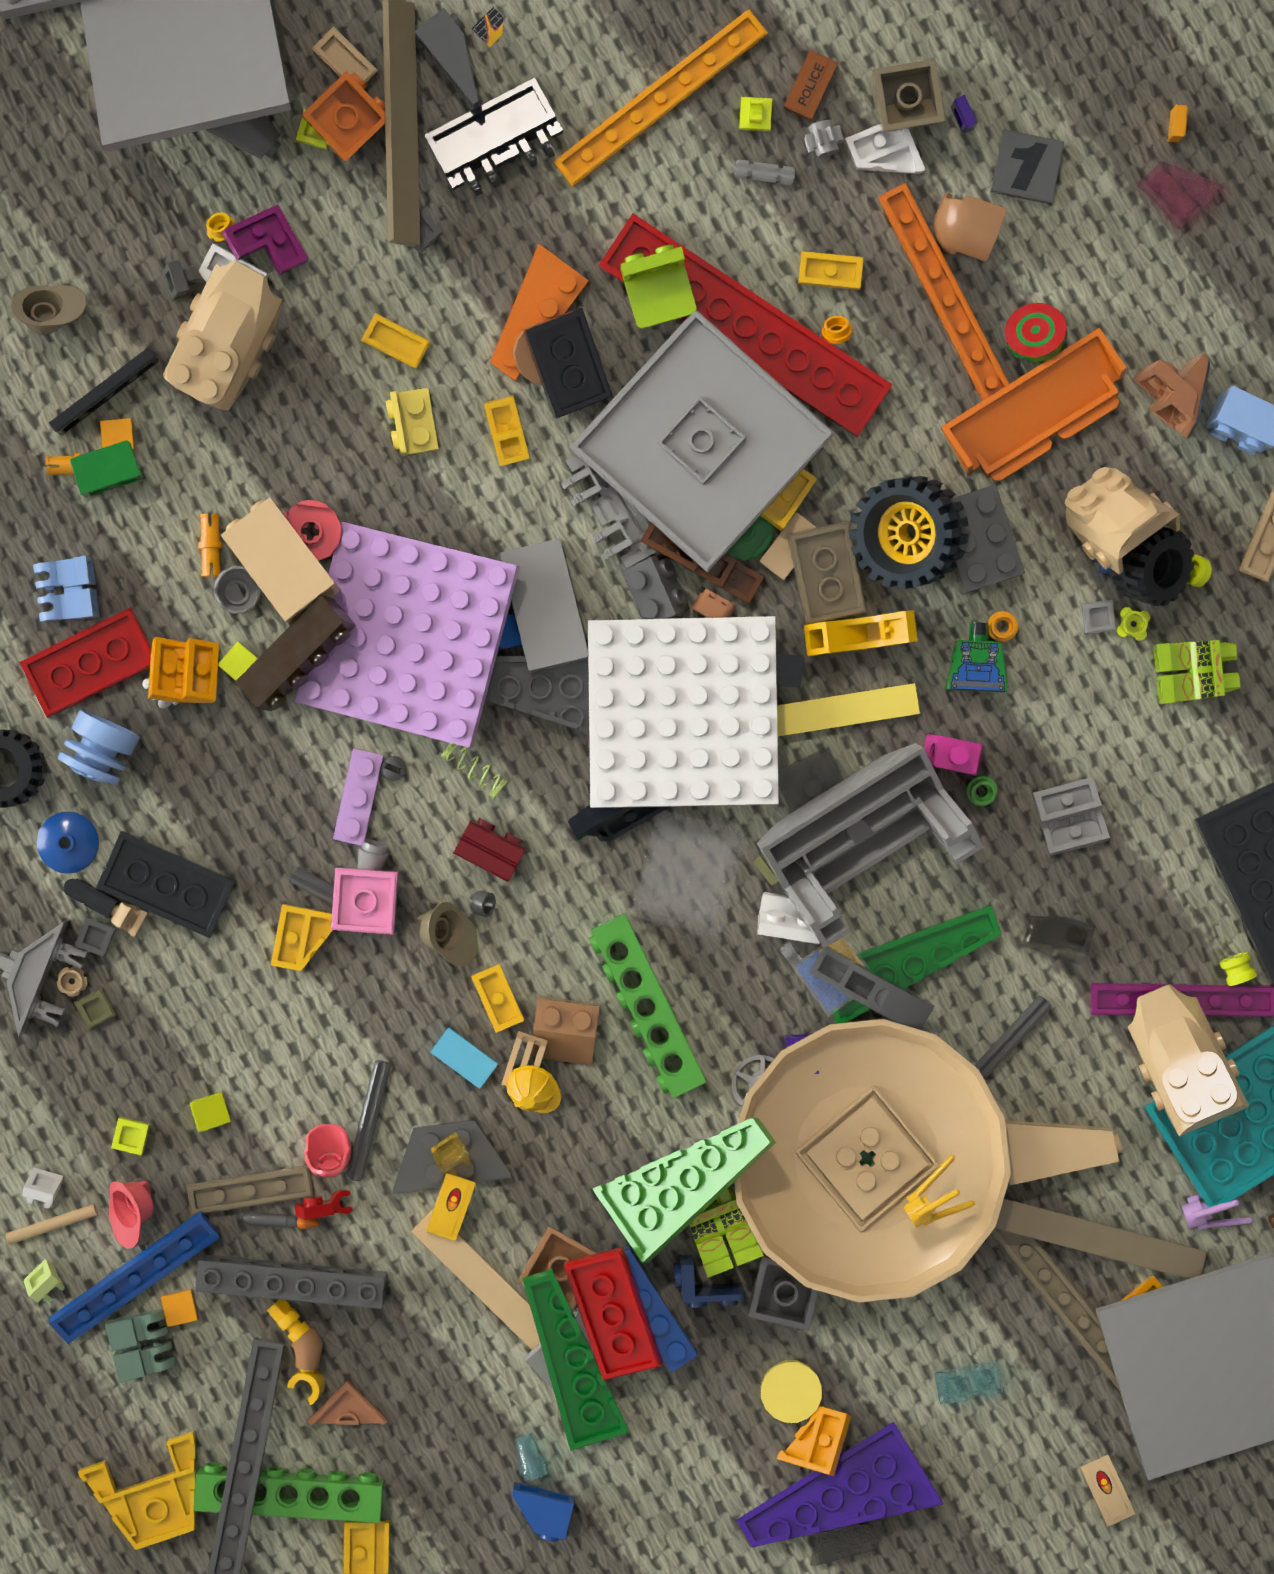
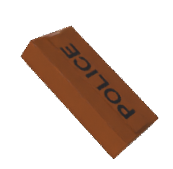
(810, 85)

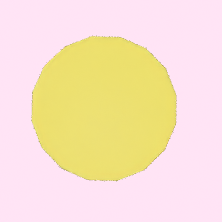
(791, 1391)

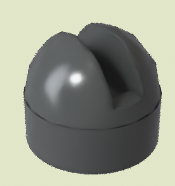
(396, 762)
(478, 904)

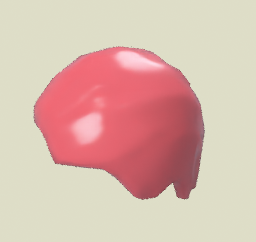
(318, 1145)

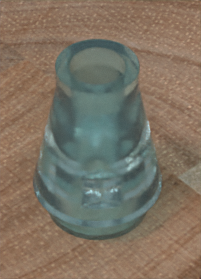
(530, 1458)

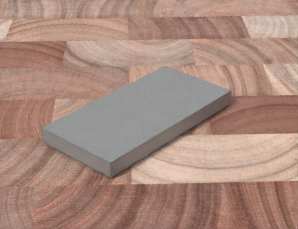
(546, 606)

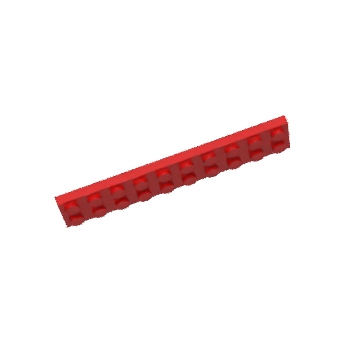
(776, 342)

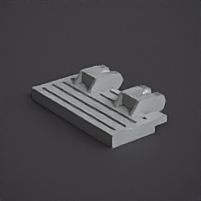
(608, 508)

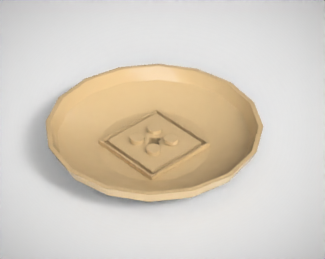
(912, 1106)

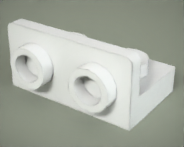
(781, 919)

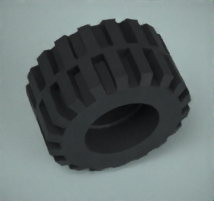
(1156, 568)
(30, 768)

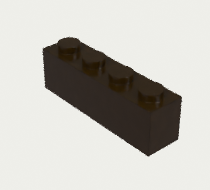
(296, 653)

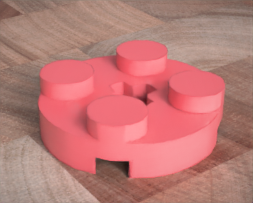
(325, 521)

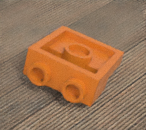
(346, 115)

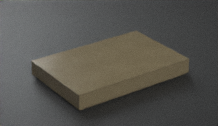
(826, 573)

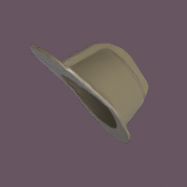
(48, 307)
(449, 934)

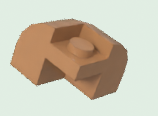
(967, 226)

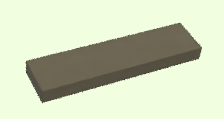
(250, 1190)

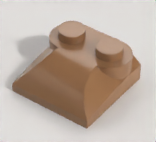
(552, 1254)

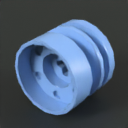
(98, 747)

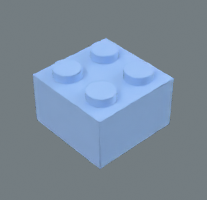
(1243, 420)

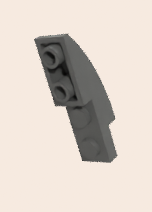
(871, 989)

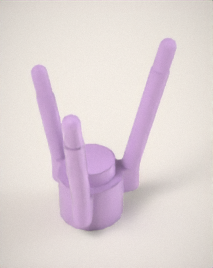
(1198, 1214)

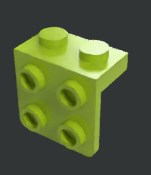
(658, 286)

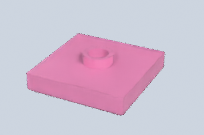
(364, 900)

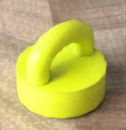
(1201, 571)

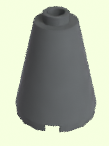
(253, 136)

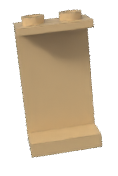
(278, 560)

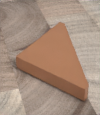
(347, 1407)

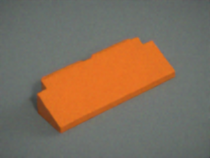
(1047, 401)

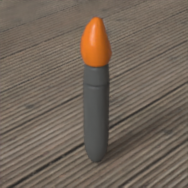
(279, 1220)

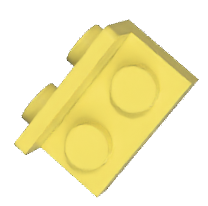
(413, 422)

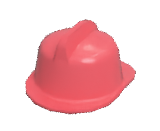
(128, 1210)

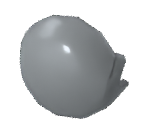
(228, 593)

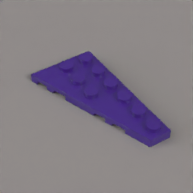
(869, 1484)

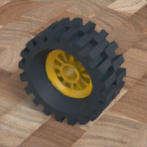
(877, 525)

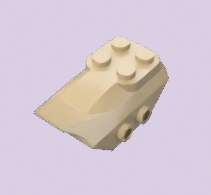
(224, 336)
(1115, 516)
(1184, 1060)

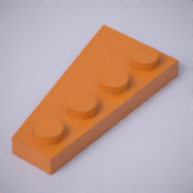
(544, 294)

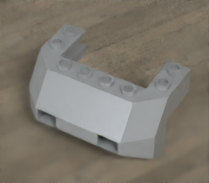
(859, 826)

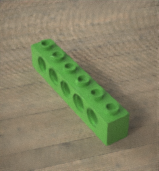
(689, 1073)
(305, 1505)

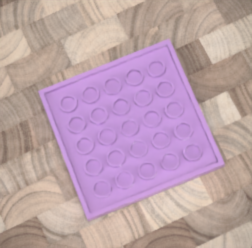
(420, 636)

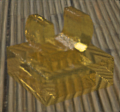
(450, 1153)

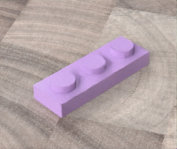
(358, 797)

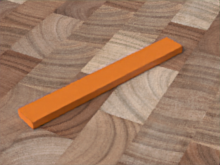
(943, 291)

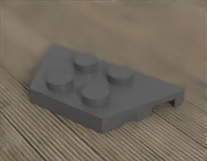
(420, 1170)

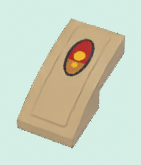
(1107, 1490)

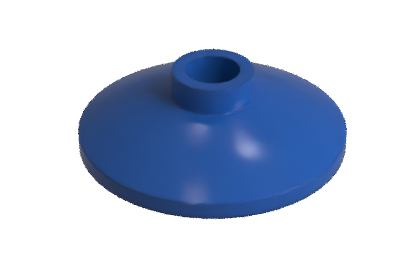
(82, 837)

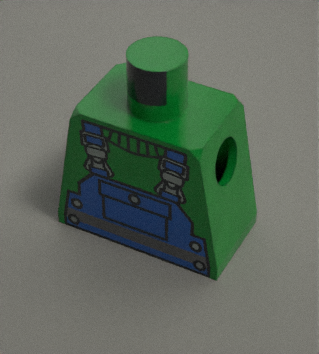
(977, 663)

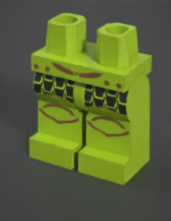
(1204, 669)
(719, 1220)

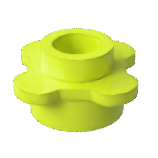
(1141, 619)

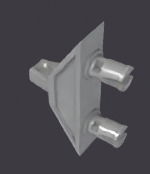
(28, 973)

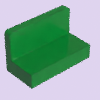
(106, 469)

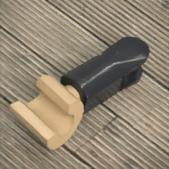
(125, 915)

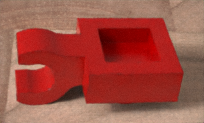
(317, 1207)

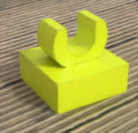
(755, 114)

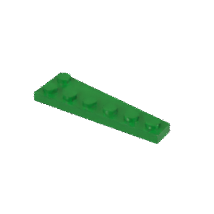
(924, 952)
(580, 1392)

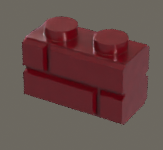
(489, 849)

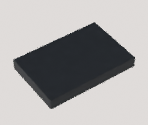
(567, 363)

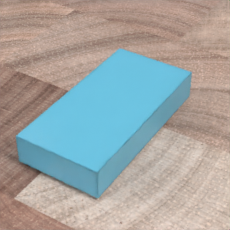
(464, 1057)

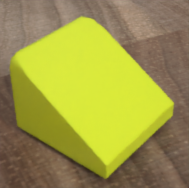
(210, 1112)

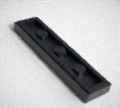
(104, 391)

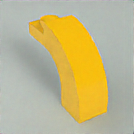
(860, 633)

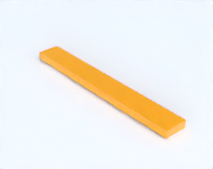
(660, 98)

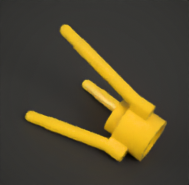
(923, 1211)

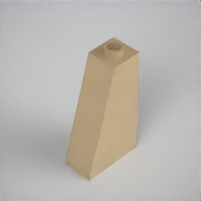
(1057, 1149)

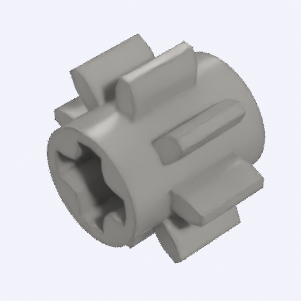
(824, 138)

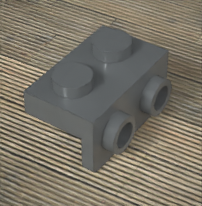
(656, 588)

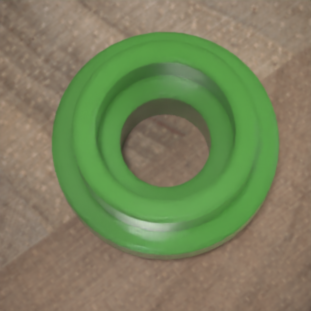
(986, 798)

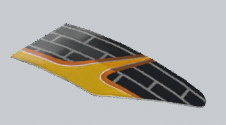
(489, 27)

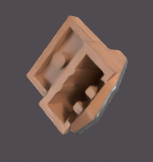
(1176, 393)

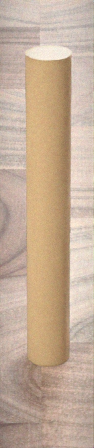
(51, 1224)

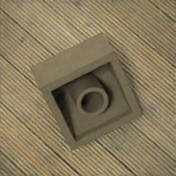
(907, 95)

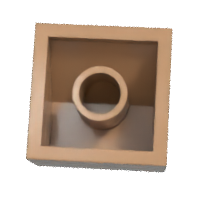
(568, 1027)

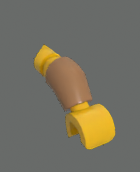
(306, 1346)

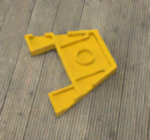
(155, 1507)

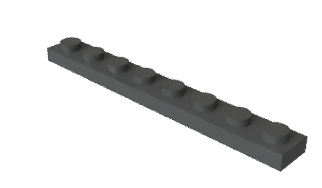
(246, 1458)

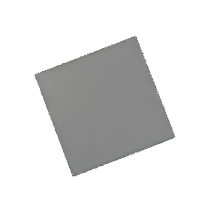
(1098, 617)

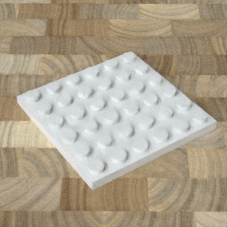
(683, 712)

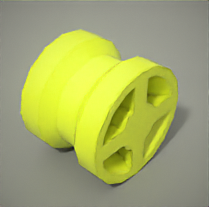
(1238, 969)

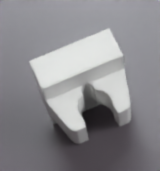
(42, 1186)

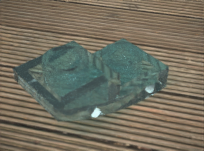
(968, 1381)

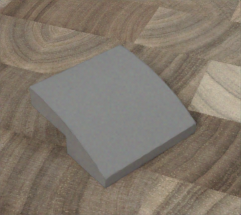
(1071, 816)

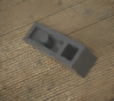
(446, 44)

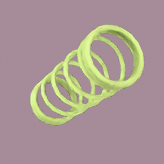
(493, 793)

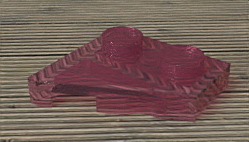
(1178, 192)

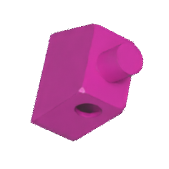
(954, 754)

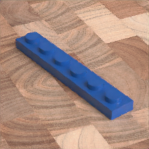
(134, 1277)

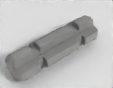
(764, 172)

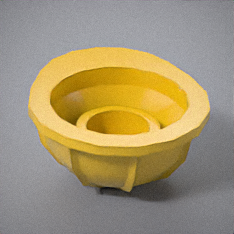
(533, 1089)

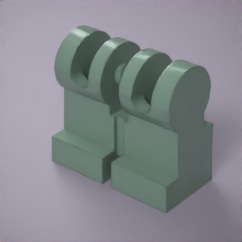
(126, 1338)

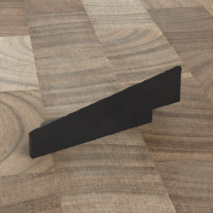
(610, 822)

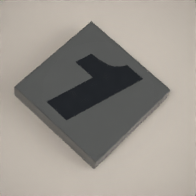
(1027, 166)

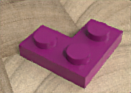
(270, 232)

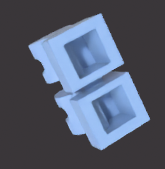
(76, 600)

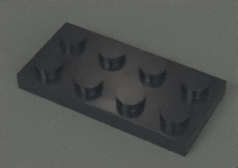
(166, 884)

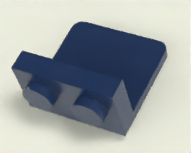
(699, 1295)

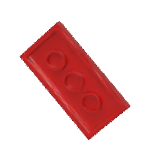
(88, 662)
(613, 1313)

